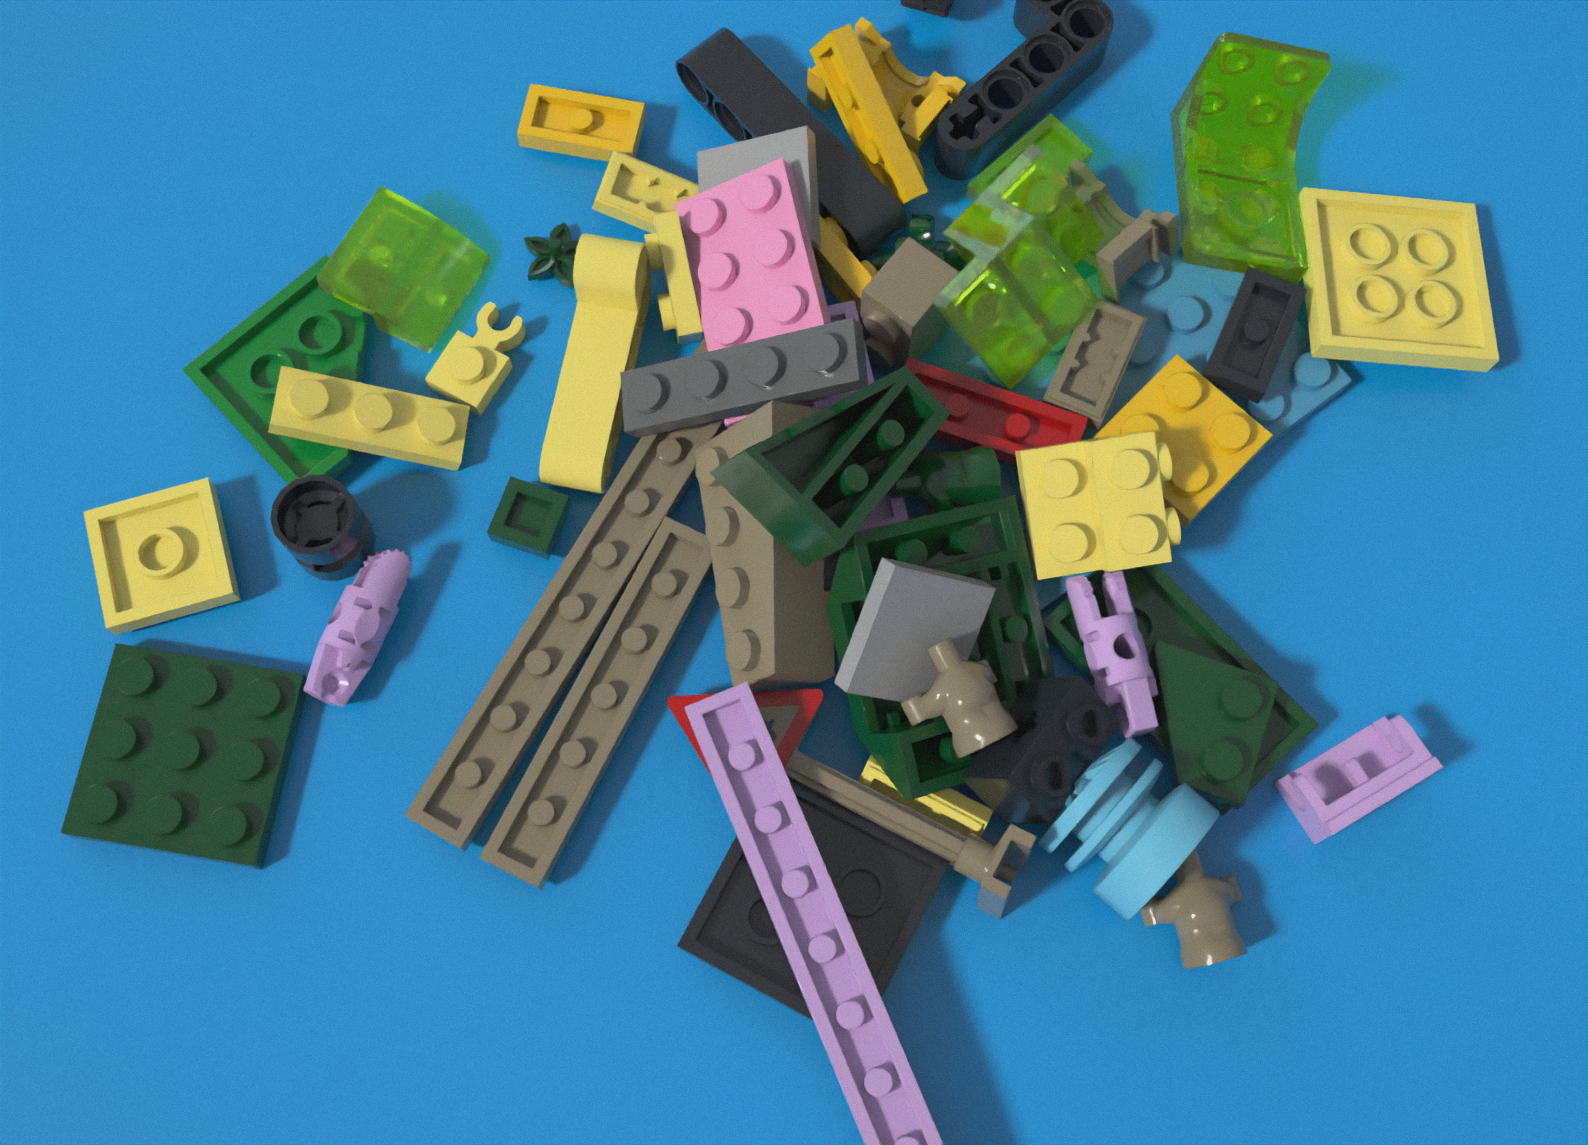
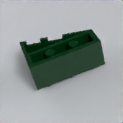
(834, 466)

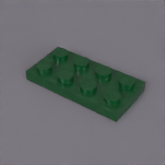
(1174, 618)

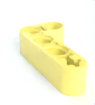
(604, 340)

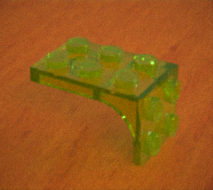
(1238, 155)

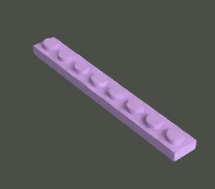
(810, 921)

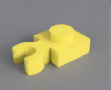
(475, 367)

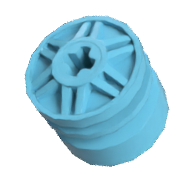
(1129, 828)

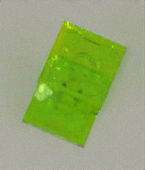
(1020, 270)

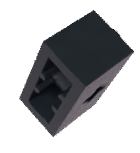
(1036, 765)

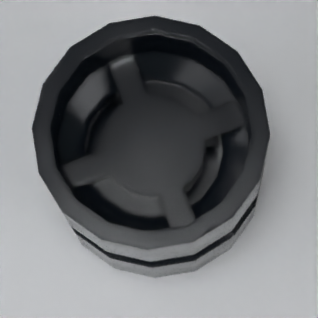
(322, 527)

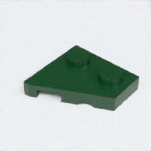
(1212, 721)

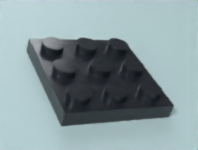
(878, 879)

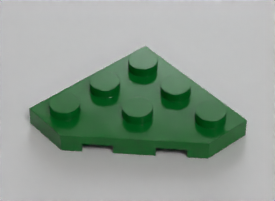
(293, 330)

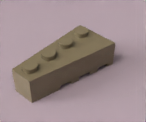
(767, 600)

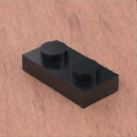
(1253, 334)

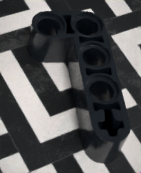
(1050, 46)

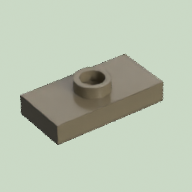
(1095, 361)

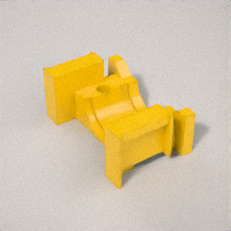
(916, 98)

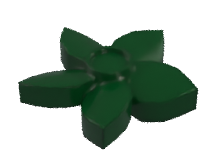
(553, 255)

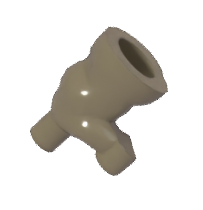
(965, 699)
(1200, 914)

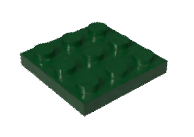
(187, 756)

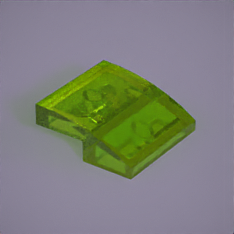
(404, 269)

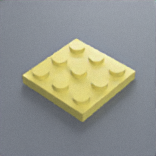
(1396, 281)

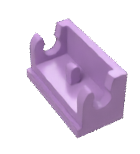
(1356, 777)

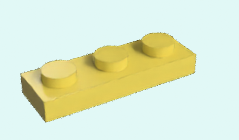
(369, 418)

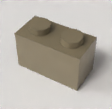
(898, 306)

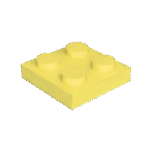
(161, 556)

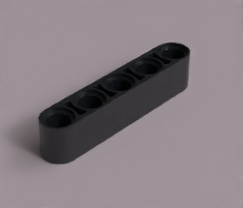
(756, 103)

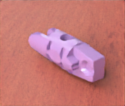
(358, 627)
(1115, 652)

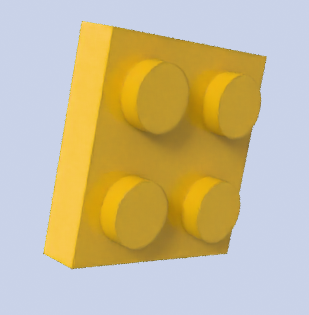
(1203, 430)

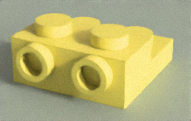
(1097, 504)

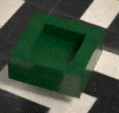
(529, 518)

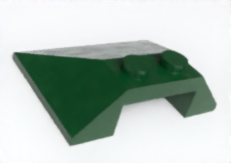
(968, 541)

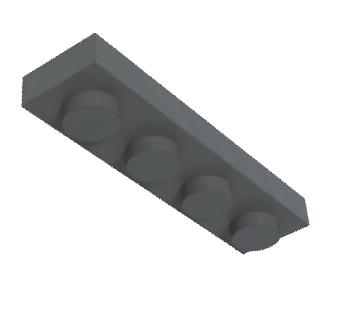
(744, 378)

